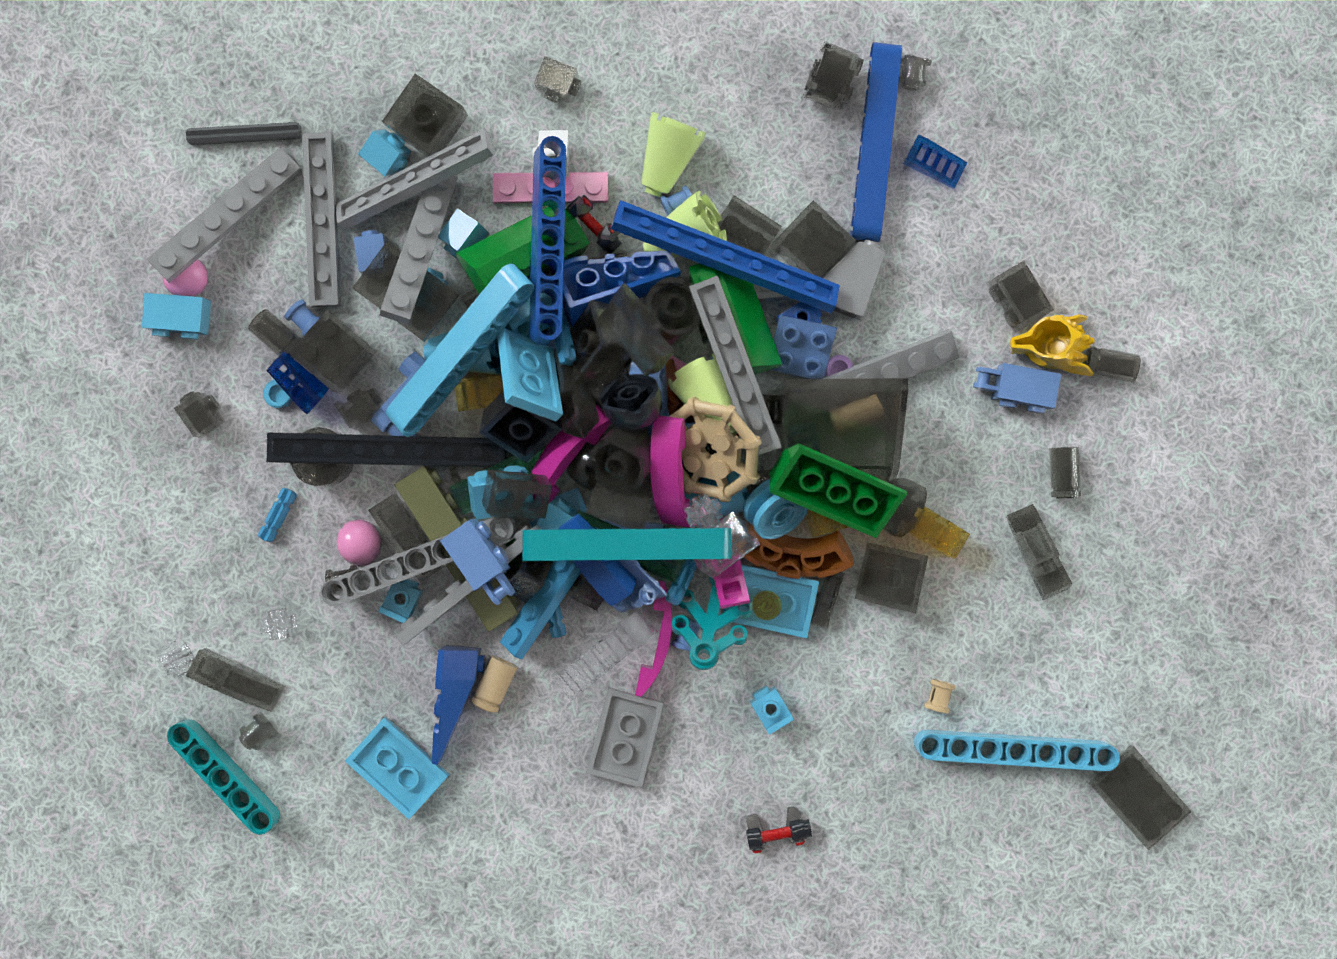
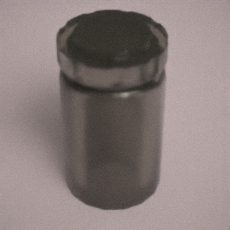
(273, 332)
(1113, 364)
(1065, 472)

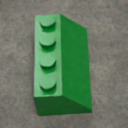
(513, 246)
(747, 316)
(834, 489)

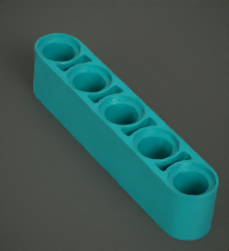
(210, 770)

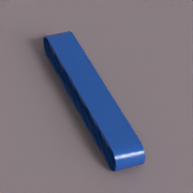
(876, 141)
(554, 228)

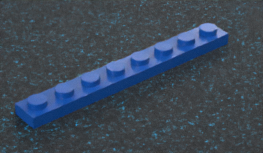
(725, 256)

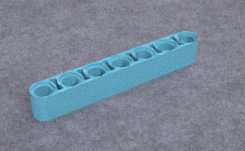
(460, 350)
(1029, 753)

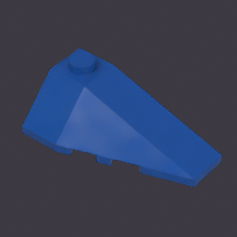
(601, 278)
(455, 677)

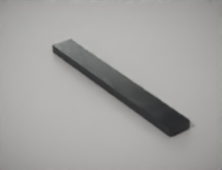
(382, 450)

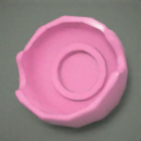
(190, 281)
(359, 542)

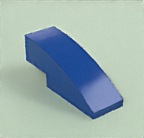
(607, 577)

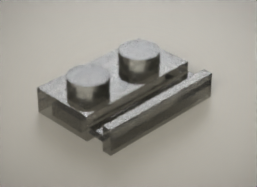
(748, 226)

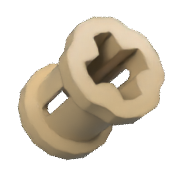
(939, 696)

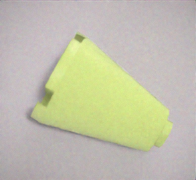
(667, 153)
(696, 213)
(703, 381)

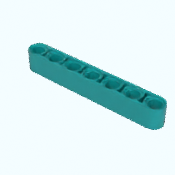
(627, 544)

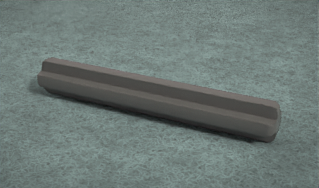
(243, 133)

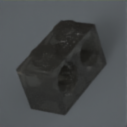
(519, 488)

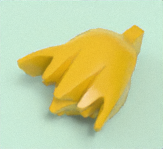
(1056, 344)

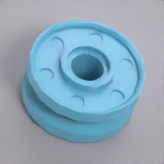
(772, 514)

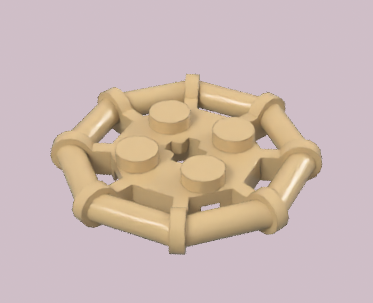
(728, 450)

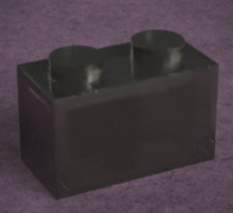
(1019, 296)

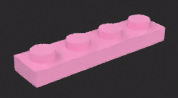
(518, 187)

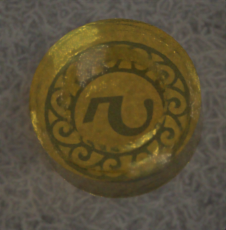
(766, 605)

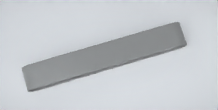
(405, 564)

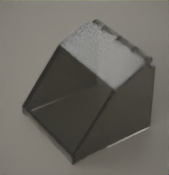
(846, 420)

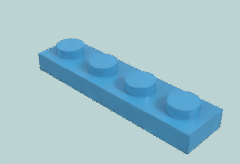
(540, 608)

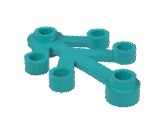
(710, 624)

